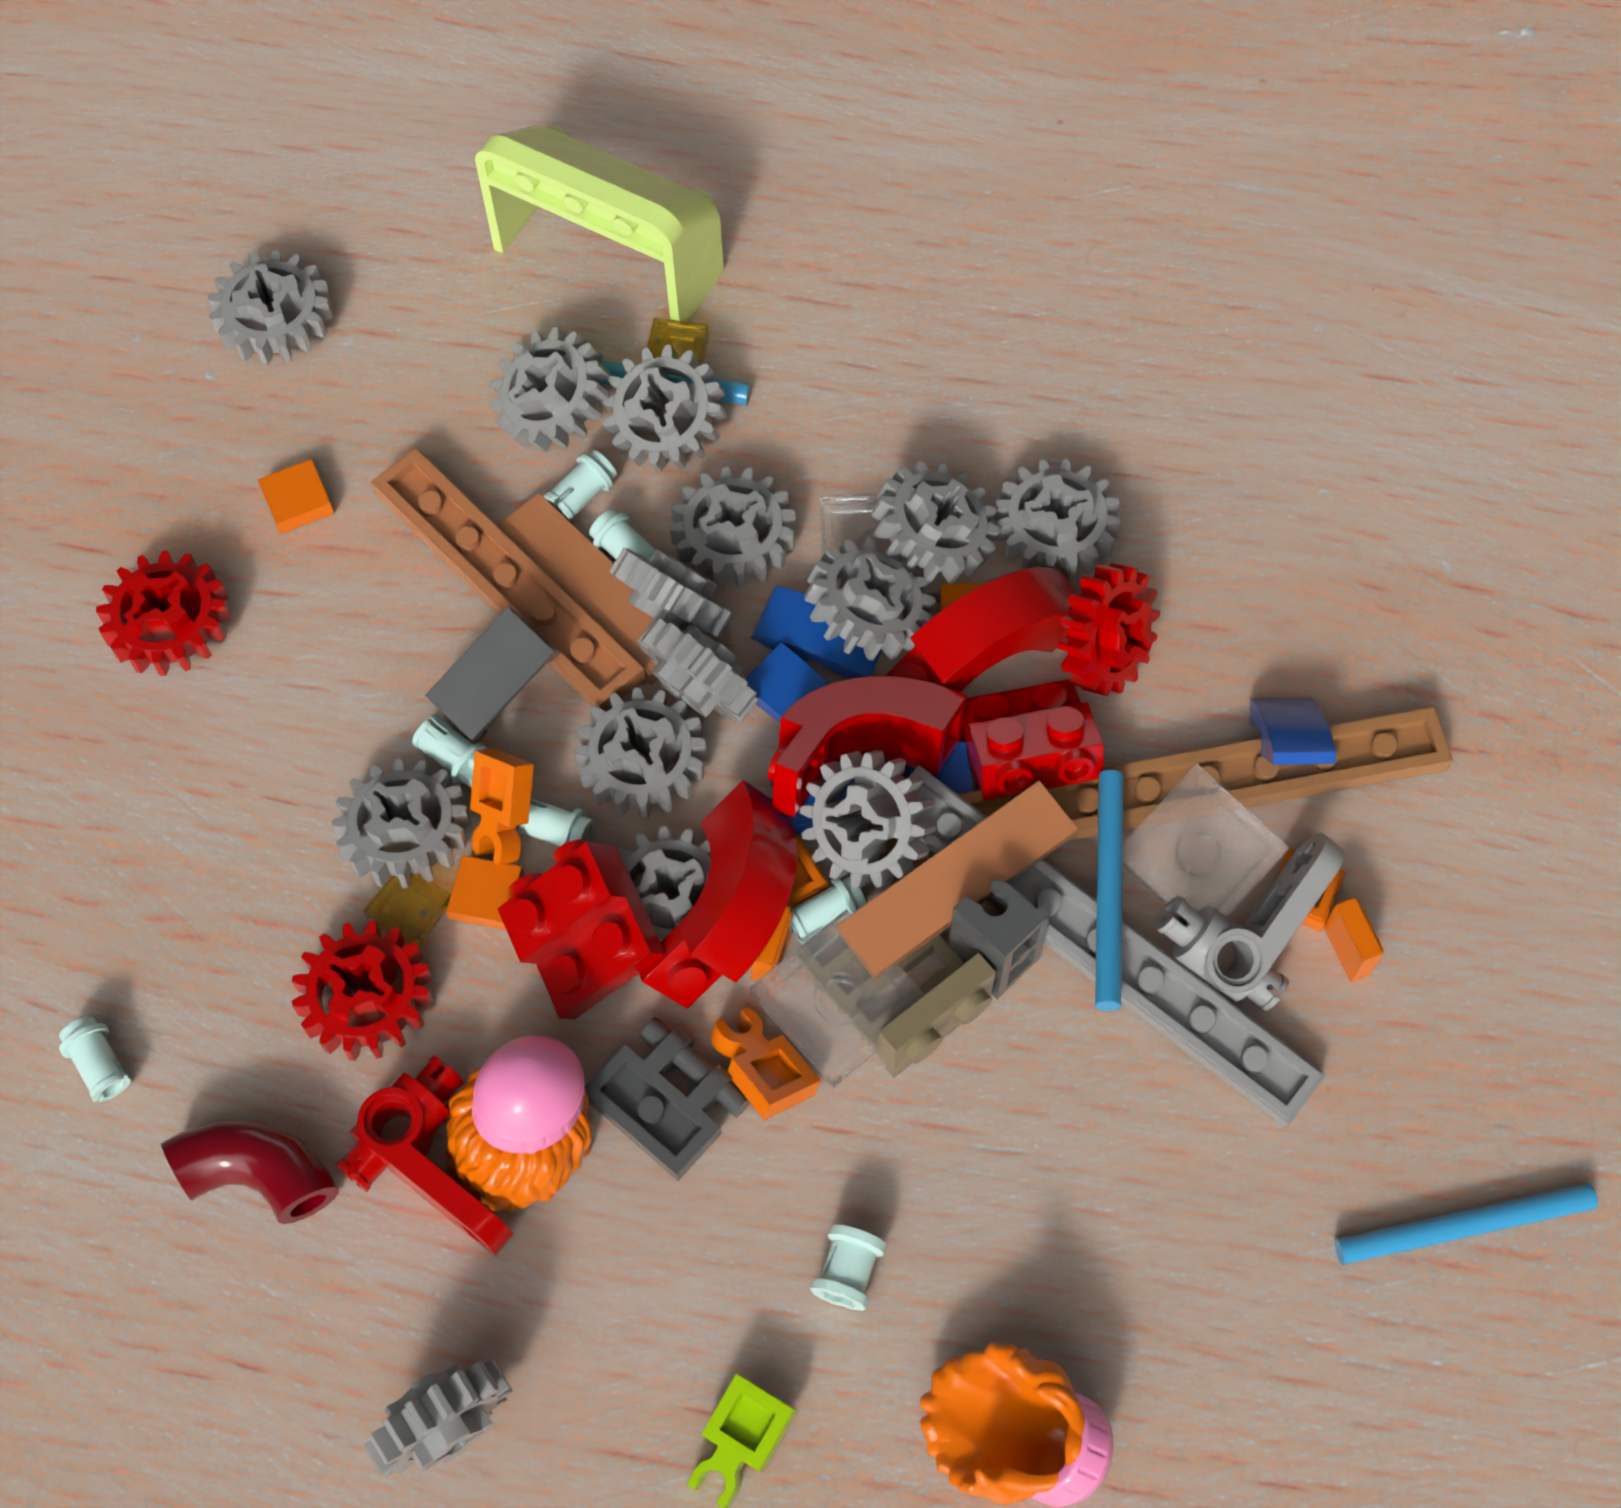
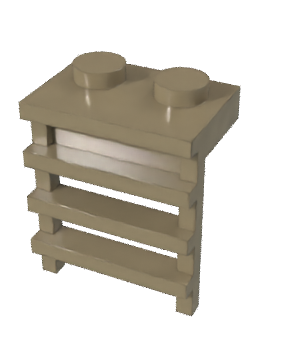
(950, 998)

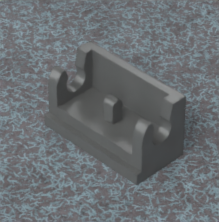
(491, 673)
(1005, 941)

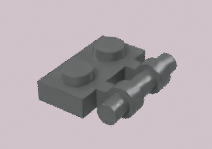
(654, 1111)

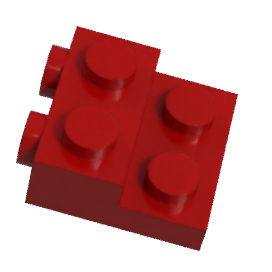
(1031, 738)
(581, 926)

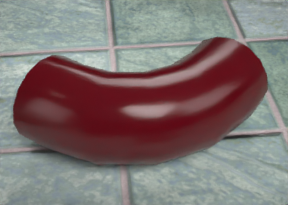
(252, 1156)

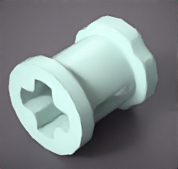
(848, 1267)

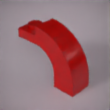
(988, 626)
(863, 715)
(741, 900)

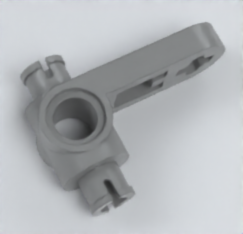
(1264, 934)

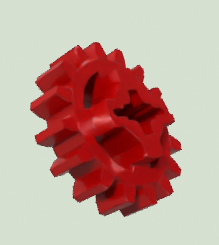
(156, 610)
(1108, 629)
(359, 963)

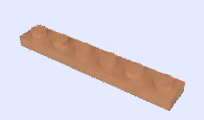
(507, 577)

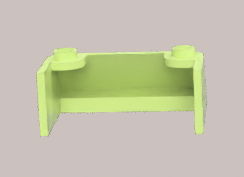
(607, 196)

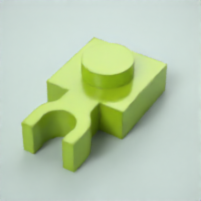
(747, 1430)

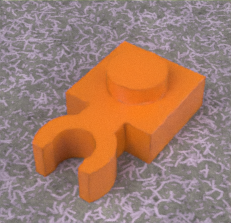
(502, 797)
(764, 1070)

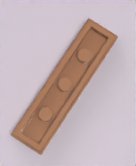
(580, 572)
(924, 899)

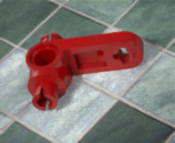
(422, 1102)

